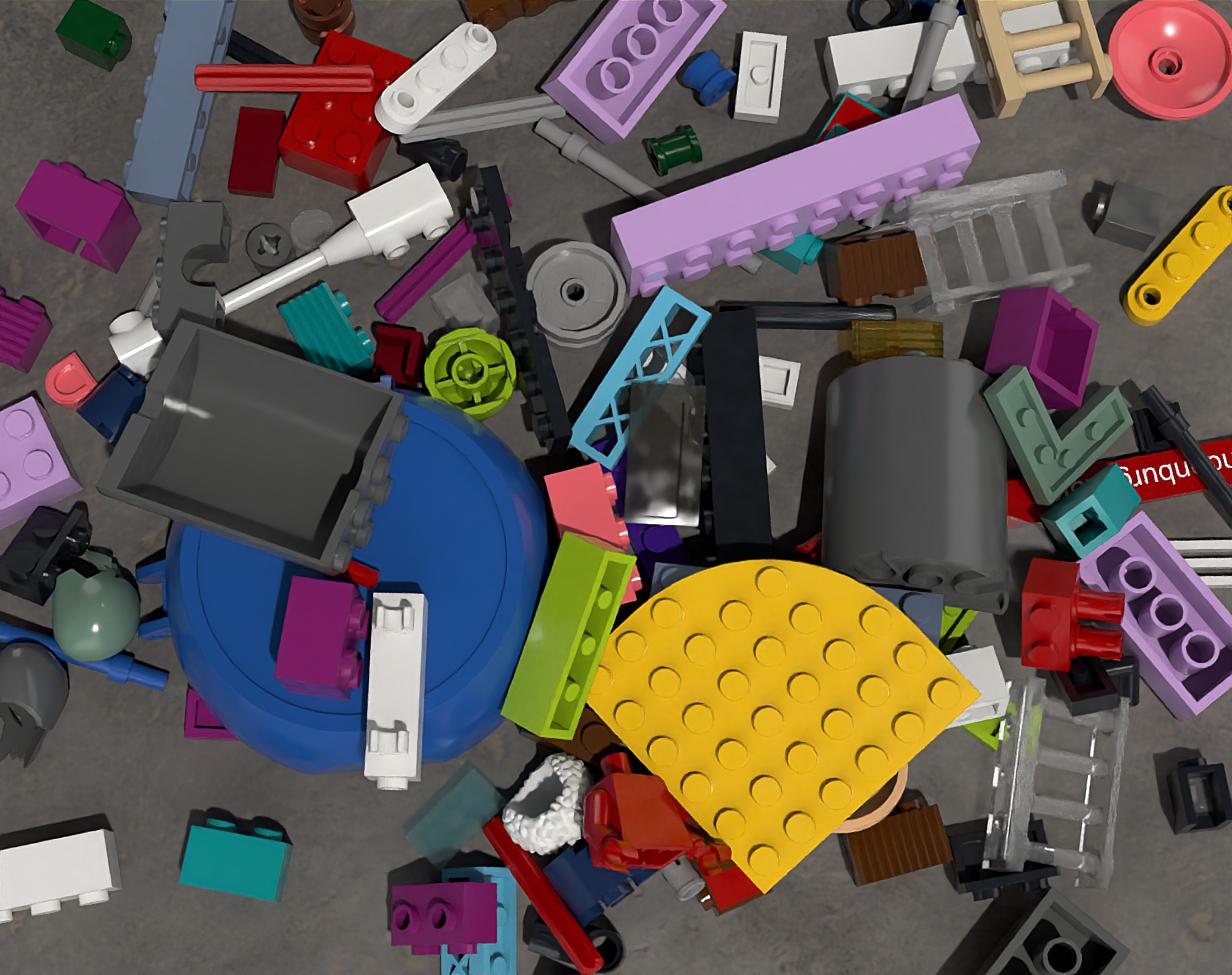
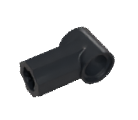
(544, 943)

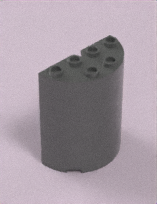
(259, 449)
(917, 481)

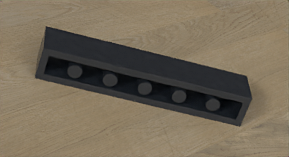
(735, 439)

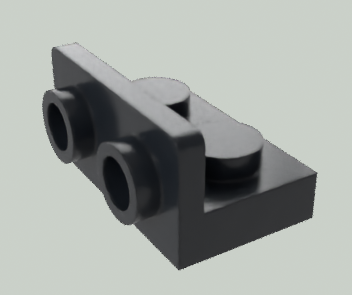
(42, 553)

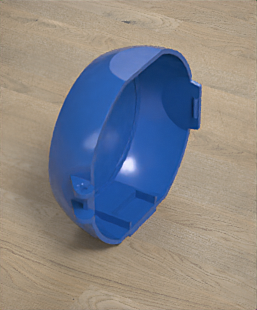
(456, 527)

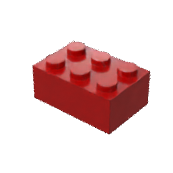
(338, 132)

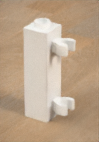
(396, 689)

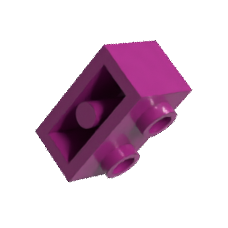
(444, 915)

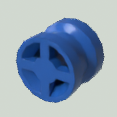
(709, 78)

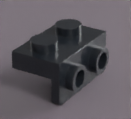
(987, 884)

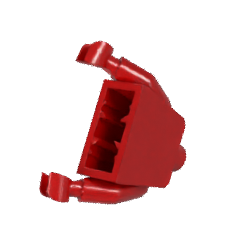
(636, 823)

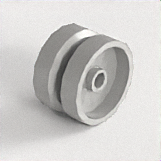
(587, 273)

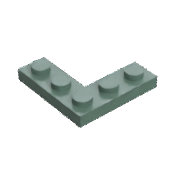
(1051, 457)

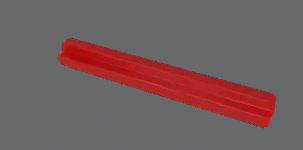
(285, 77)
(544, 899)

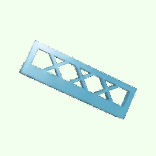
(629, 364)
(491, 958)

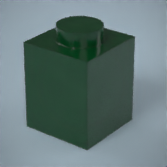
(95, 34)

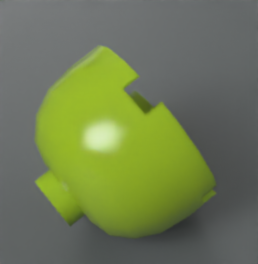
(472, 372)

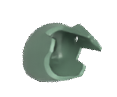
(94, 614)

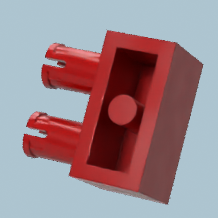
(1051, 615)

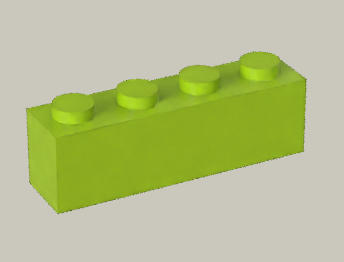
(568, 636)

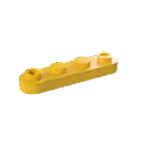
(1182, 261)

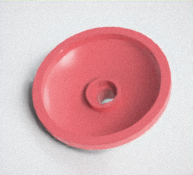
(1186, 40)

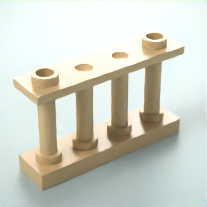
(998, 47)

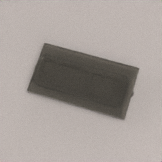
(664, 454)

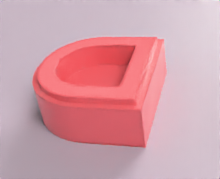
(70, 382)

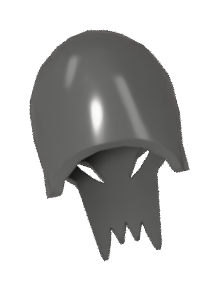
(36, 691)

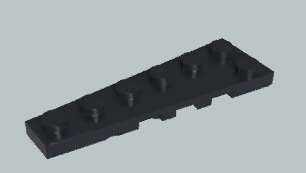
(490, 219)

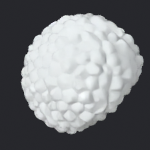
(549, 807)

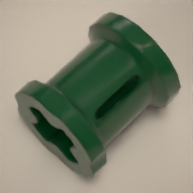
(674, 150)

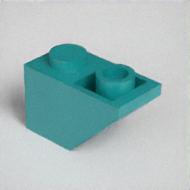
(1092, 512)

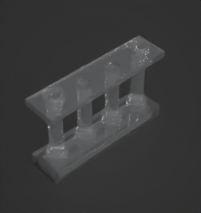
(998, 199)
(1015, 798)

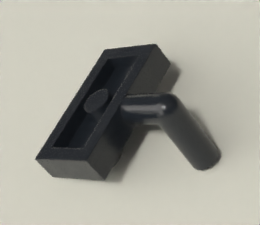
(1089, 684)

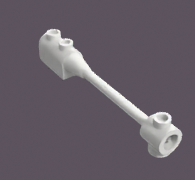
(380, 224)

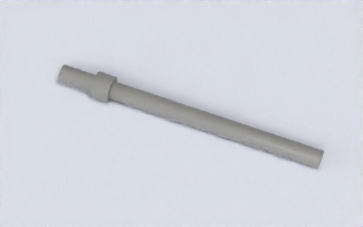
(942, 19)
(578, 150)

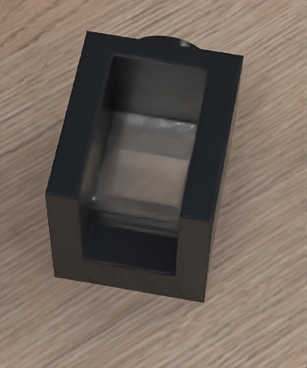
(1199, 796)

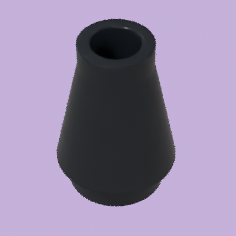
(442, 154)

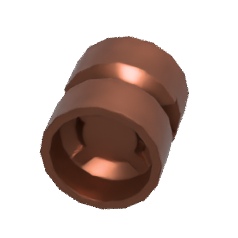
(320, 16)

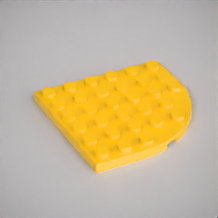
(774, 701)

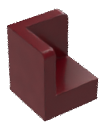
(400, 355)

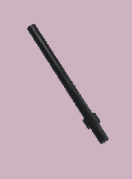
(1175, 428)

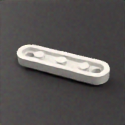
(435, 78)

